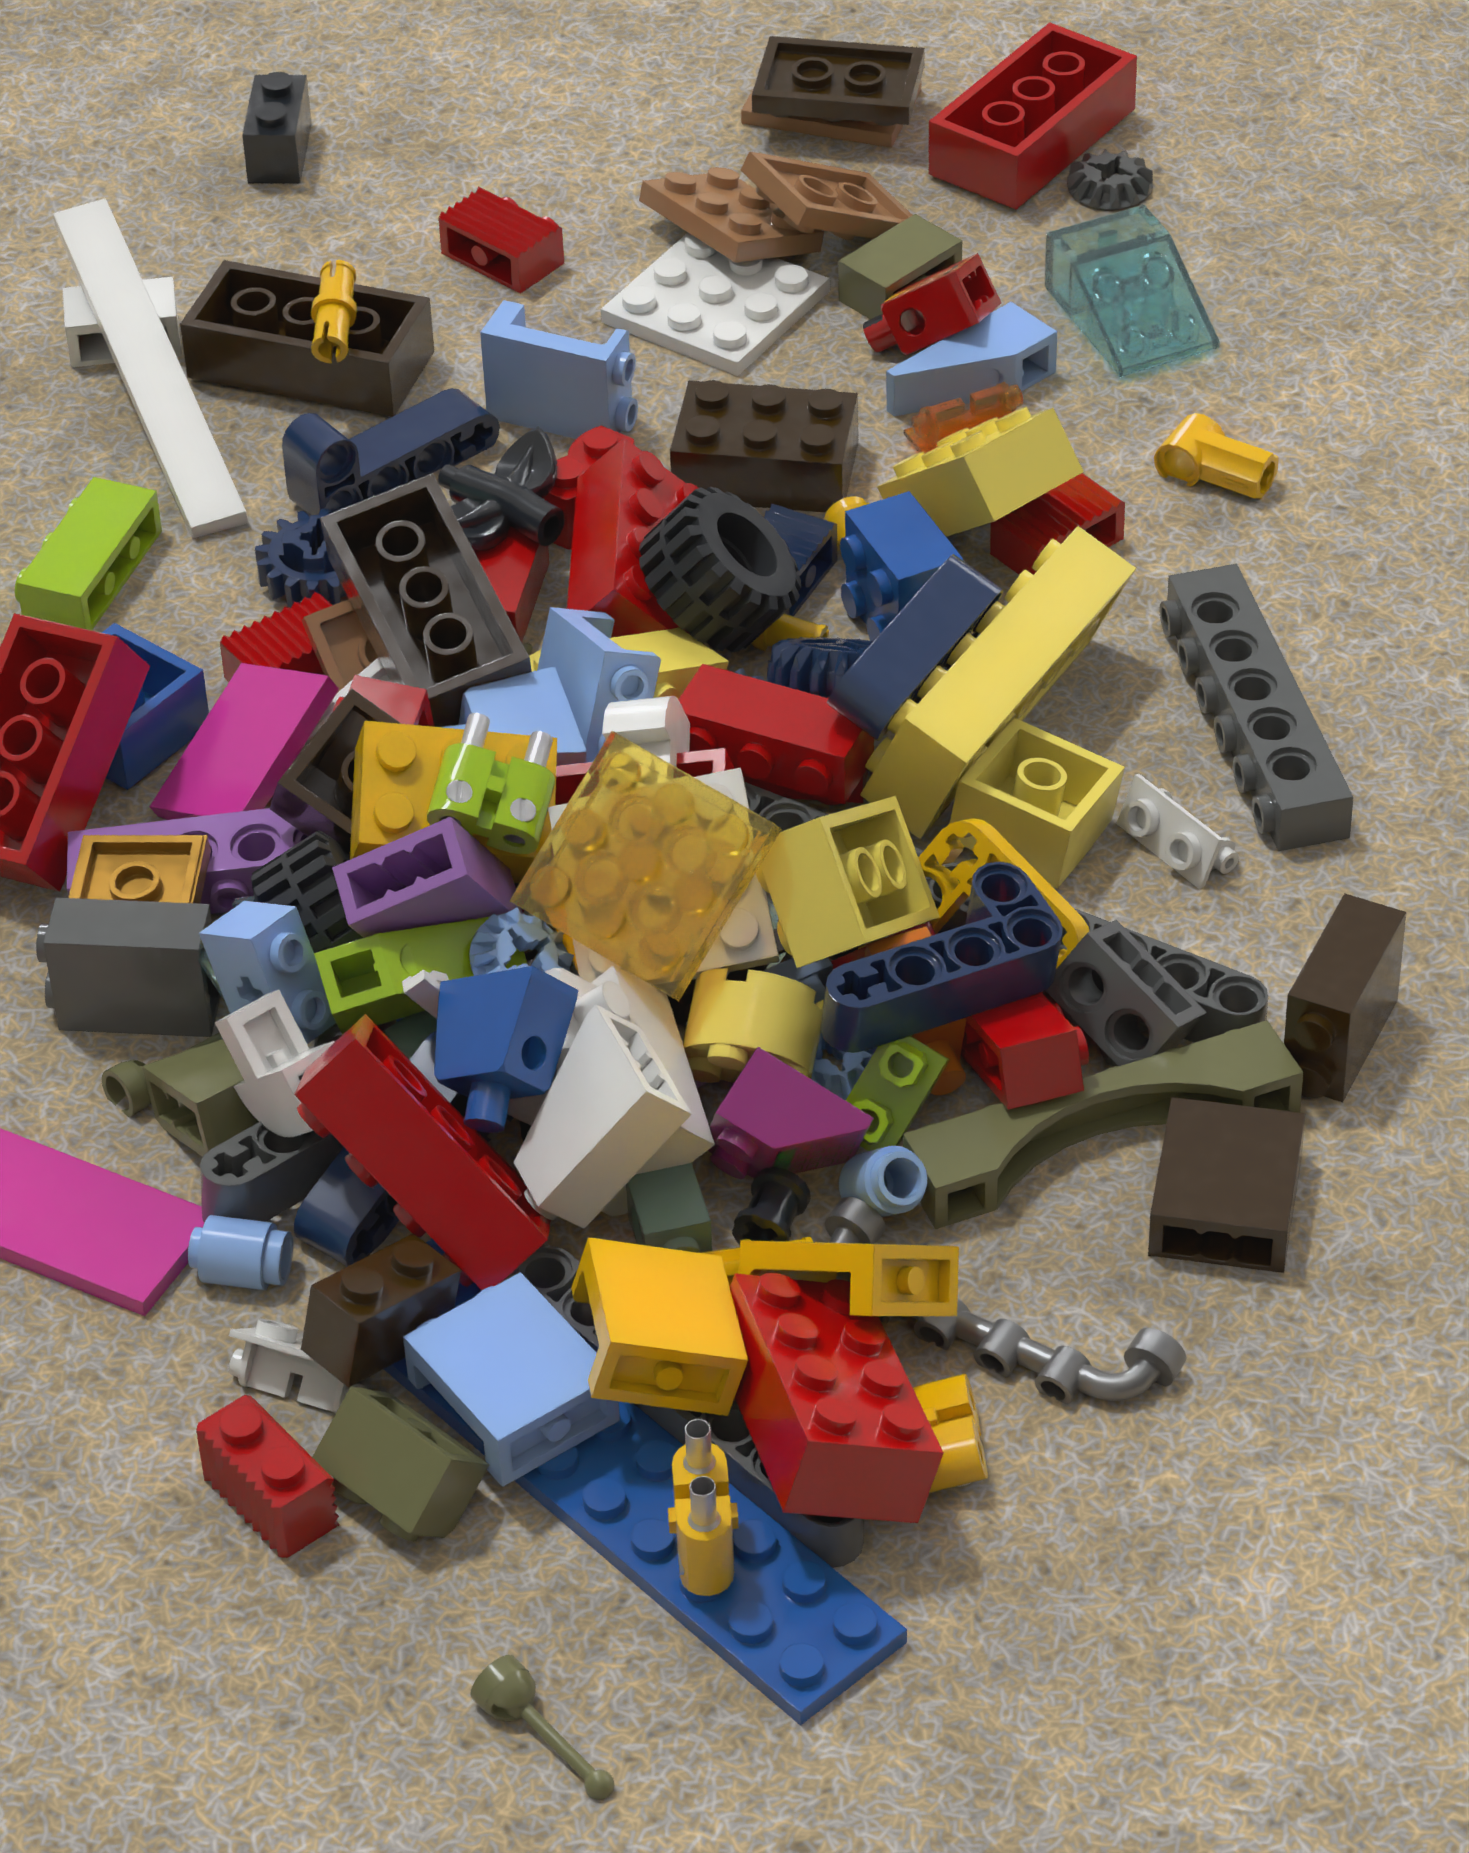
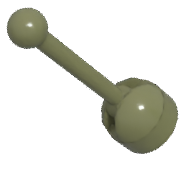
(129, 1080)
(508, 1693)

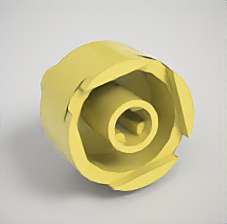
(738, 1016)

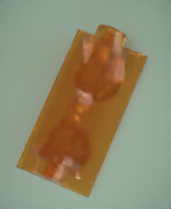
(950, 416)

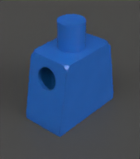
(500, 1039)

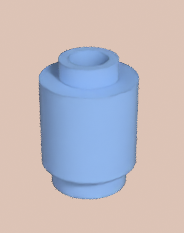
(886, 1179)
(241, 1253)

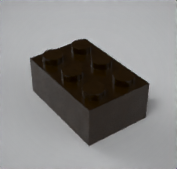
(767, 443)

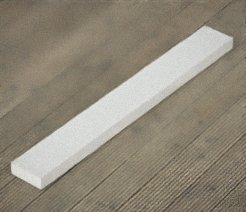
(150, 369)

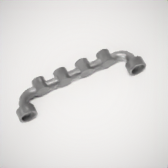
(1004, 1344)

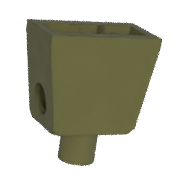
(197, 1096)

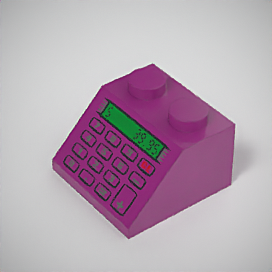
(783, 1122)

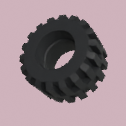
(719, 569)
(307, 881)

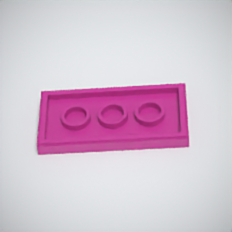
(90, 1225)

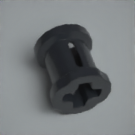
(775, 1203)

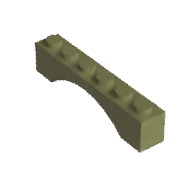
(985, 1153)

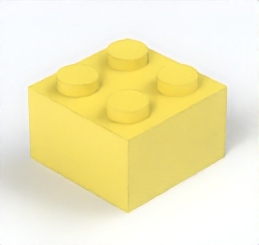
(1040, 797)

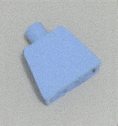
(528, 705)

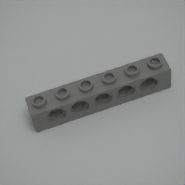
(1256, 708)

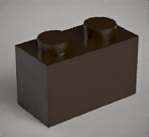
(367, 1308)

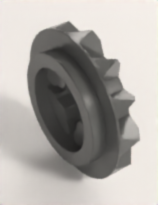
(1122, 190)

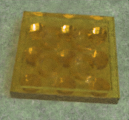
(645, 865)

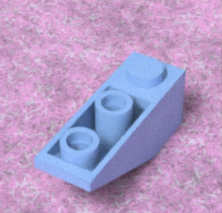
(1000, 348)

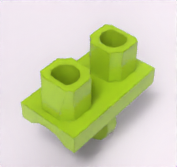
(895, 1088)

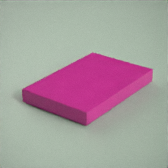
(245, 742)

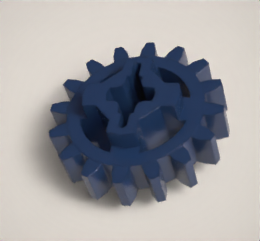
(297, 561)

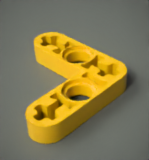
(989, 848)

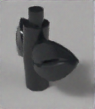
(510, 497)

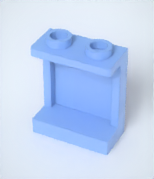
(556, 379)
(594, 669)
(511, 1376)

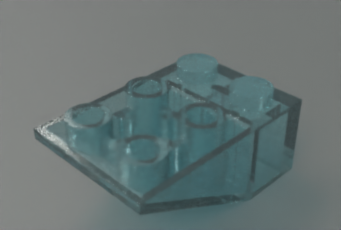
(1128, 290)

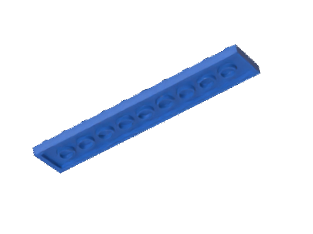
(783, 1619)

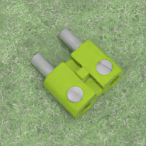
(494, 797)

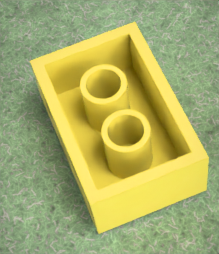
(987, 470)
(845, 881)

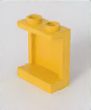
(883, 1276)
(661, 1326)

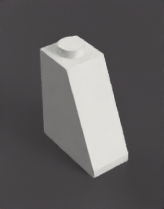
(598, 1120)

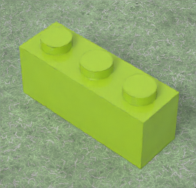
(90, 554)

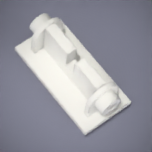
(1174, 833)
(273, 1359)

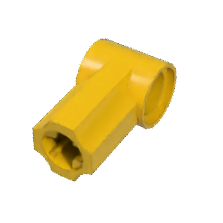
(1203, 452)

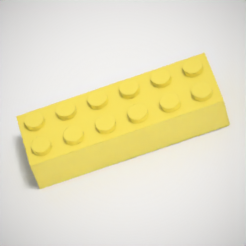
(996, 676)

